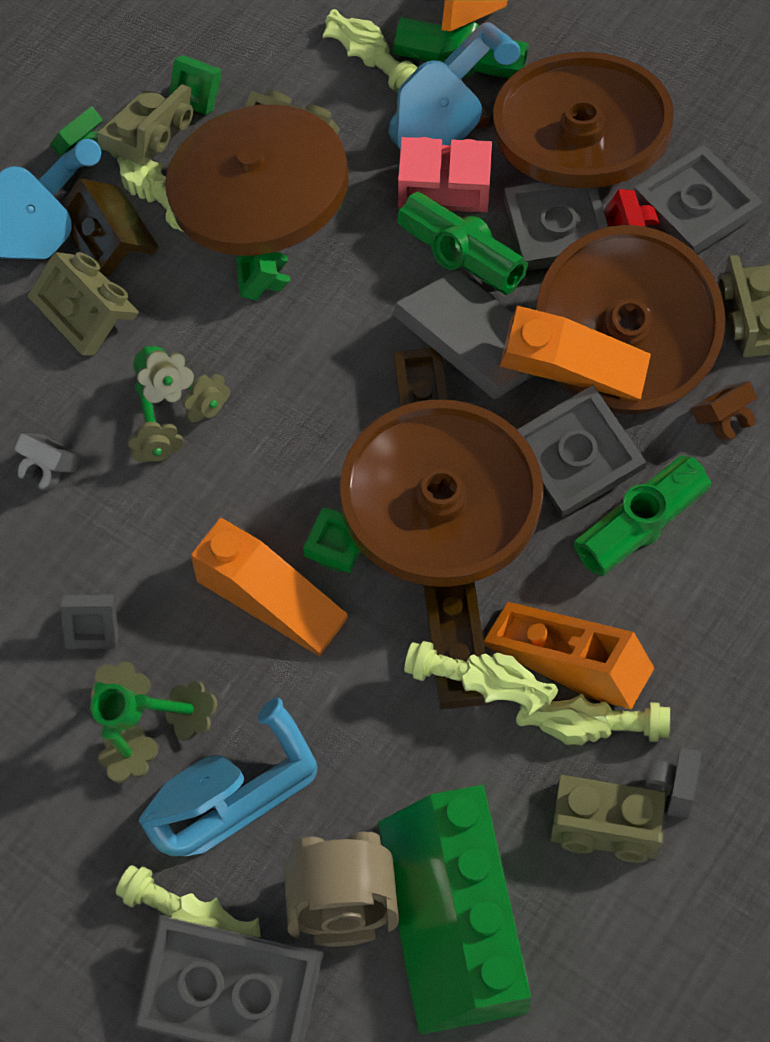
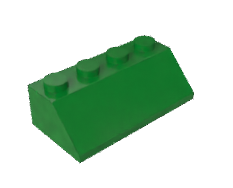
(455, 912)

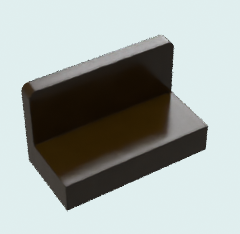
(106, 224)

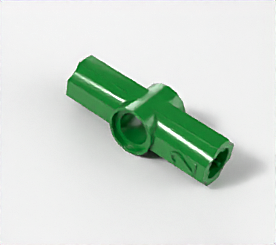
(429, 43)
(462, 243)
(623, 532)

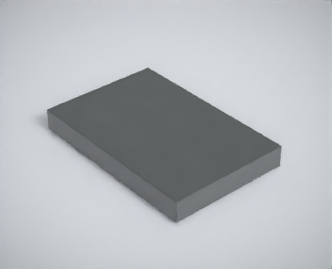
(463, 328)
(226, 985)

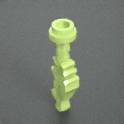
(365, 40)
(146, 182)
(494, 676)
(579, 721)
(138, 887)

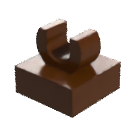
(723, 406)

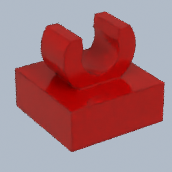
(625, 210)

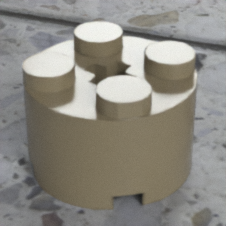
(340, 889)

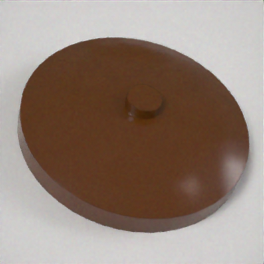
(583, 120)
(257, 180)
(646, 294)
(441, 492)

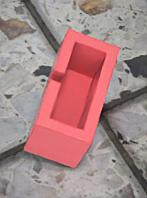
(448, 174)

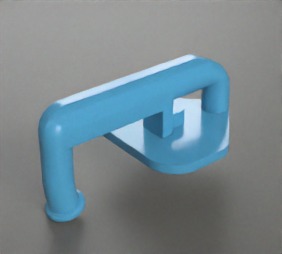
(437, 101)
(30, 216)
(216, 785)

